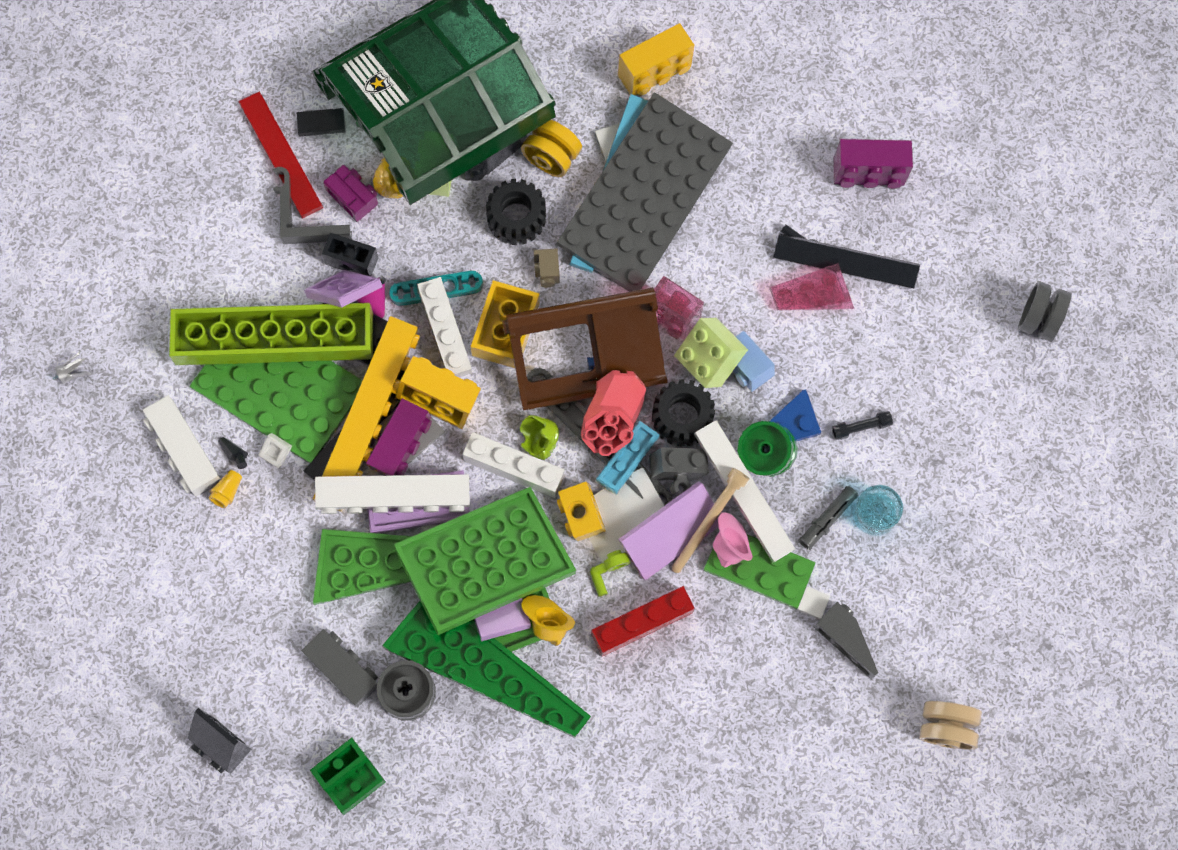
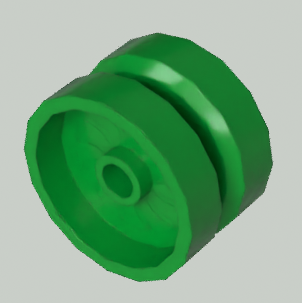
(782, 448)

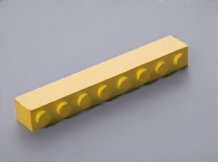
(372, 399)

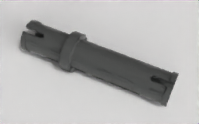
(827, 518)

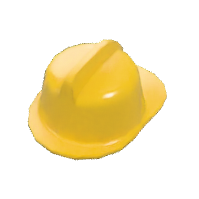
(547, 618)

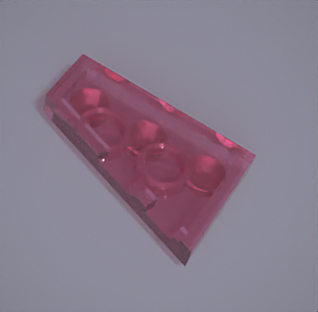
(813, 291)

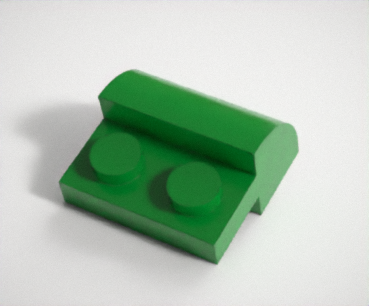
(347, 776)

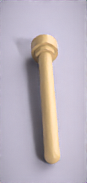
(736, 481)

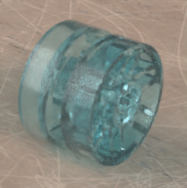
(888, 504)

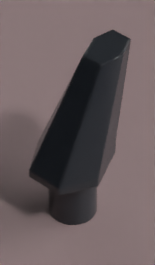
(234, 452)

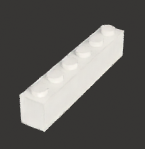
(392, 492)

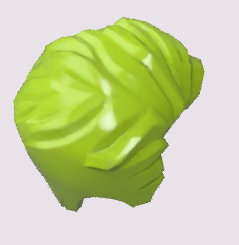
(539, 436)

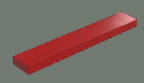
(280, 153)

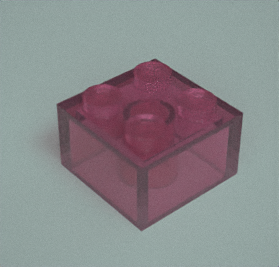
(677, 308)

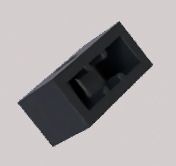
(349, 255)

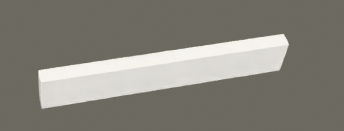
(747, 498)

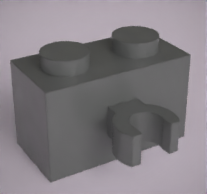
(678, 465)

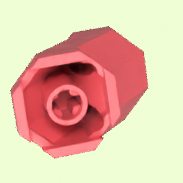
(613, 412)

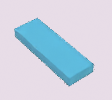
(627, 458)

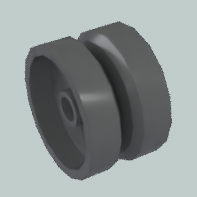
(1045, 311)
(401, 676)

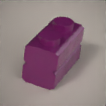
(351, 192)

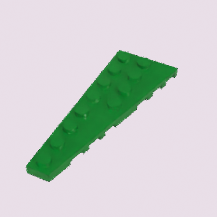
(484, 668)

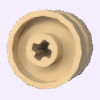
(950, 725)

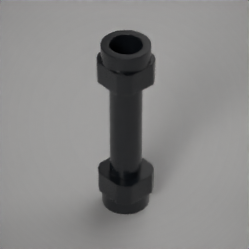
(882, 419)

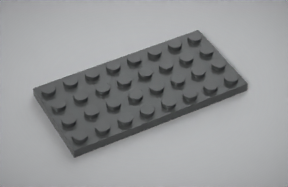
(644, 194)

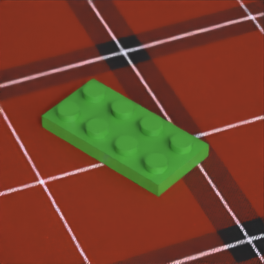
(779, 581)

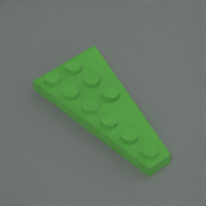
(356, 564)

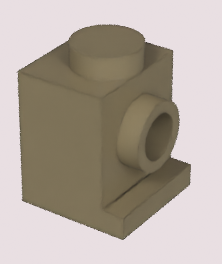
(547, 267)

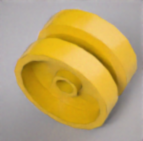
(552, 148)

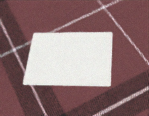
(622, 512)

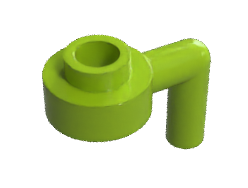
(615, 561)

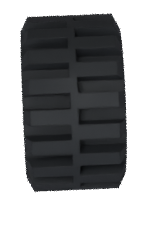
(516, 194)
(685, 393)

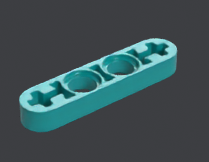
(464, 276)

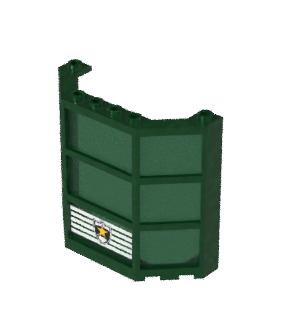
(439, 91)

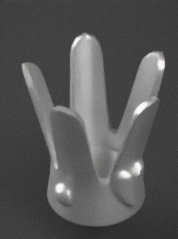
(64, 371)

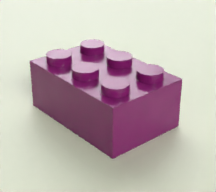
(872, 163)

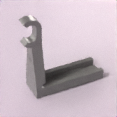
(297, 235)

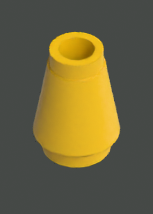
(225, 490)

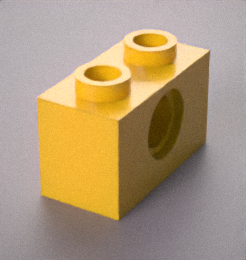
(591, 523)

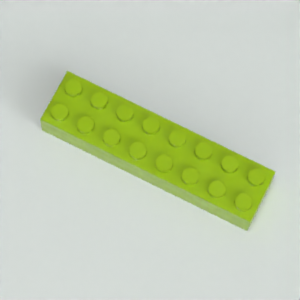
(271, 334)

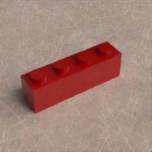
(642, 621)

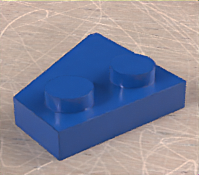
(799, 417)

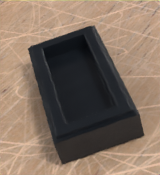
(321, 122)

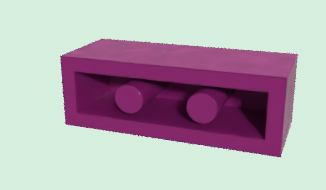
(399, 439)

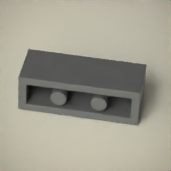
(341, 667)

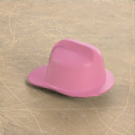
(731, 542)

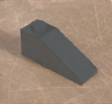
(844, 633)

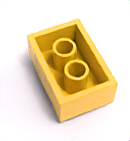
(656, 60)
(489, 339)
(438, 391)

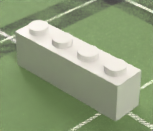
(444, 327)
(181, 445)
(513, 465)

